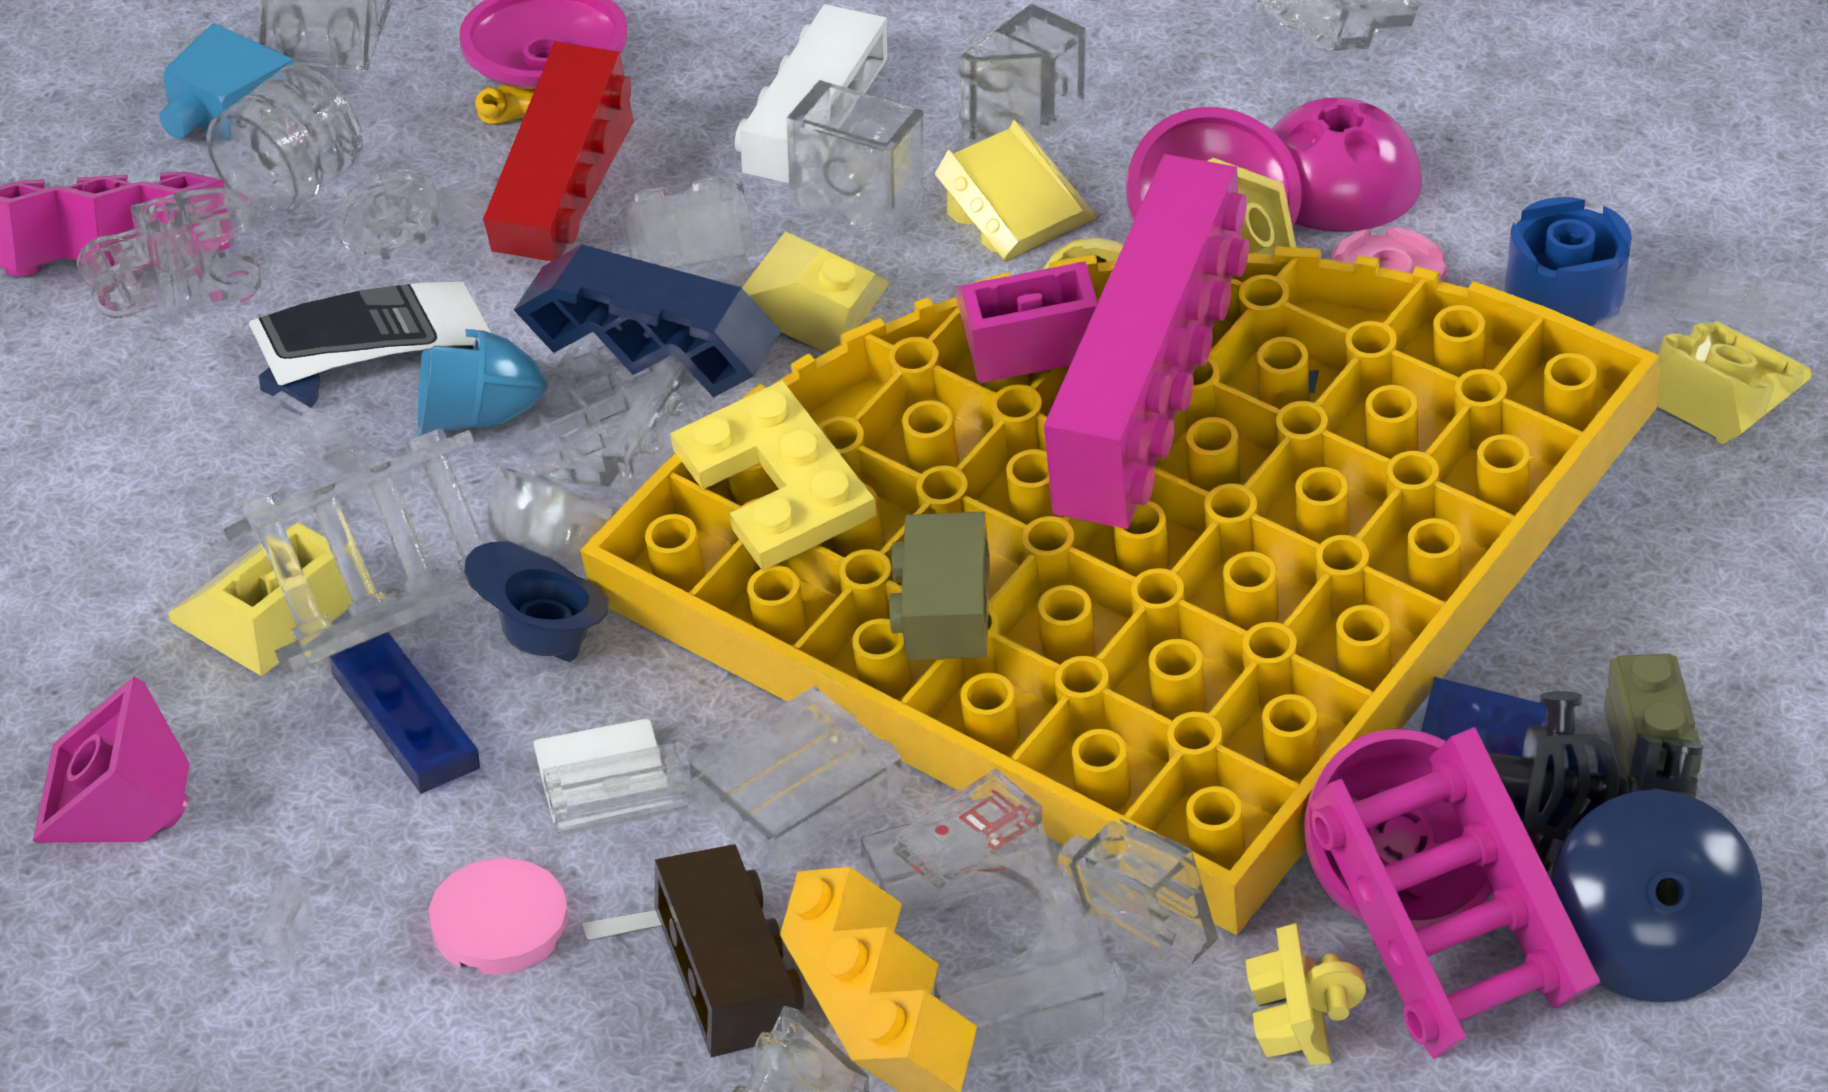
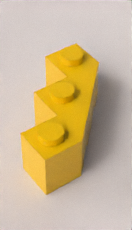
(874, 982)

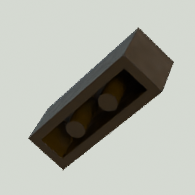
(724, 946)

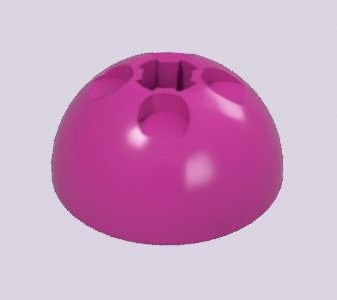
(1351, 164)
(1376, 765)

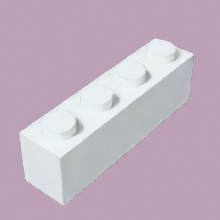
(835, 48)

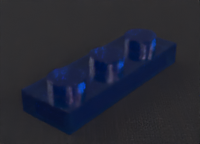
(404, 712)

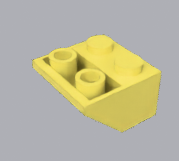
(246, 610)

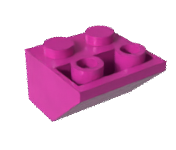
(1026, 320)

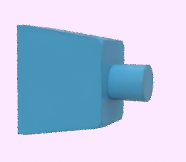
(214, 76)

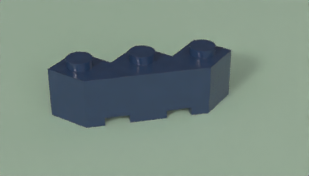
(649, 314)

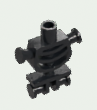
(1553, 797)

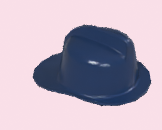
(538, 599)

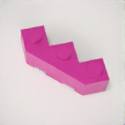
(60, 220)

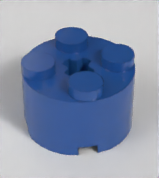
(1569, 258)

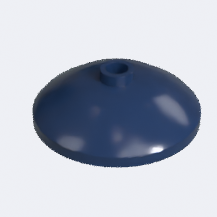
(1609, 884)

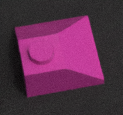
(114, 774)

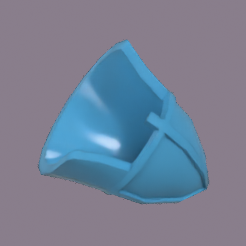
(476, 385)

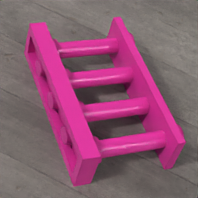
(1491, 839)

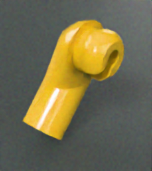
(502, 104)

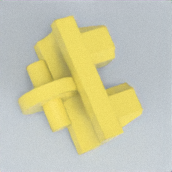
(1309, 993)

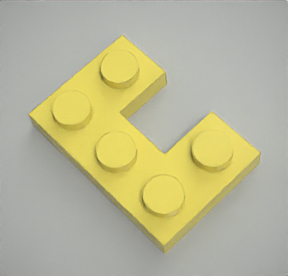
(816, 486)

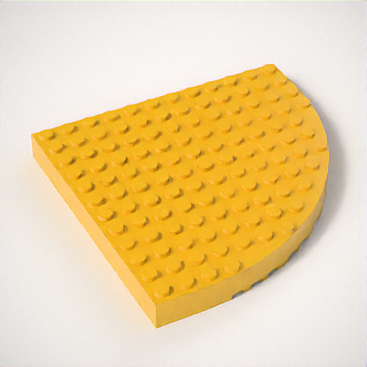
(1254, 614)

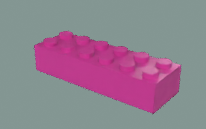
(1146, 342)

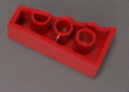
(560, 152)

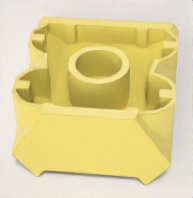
(1011, 193)
(1723, 379)

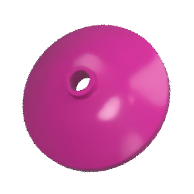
(514, 37)
(1210, 134)

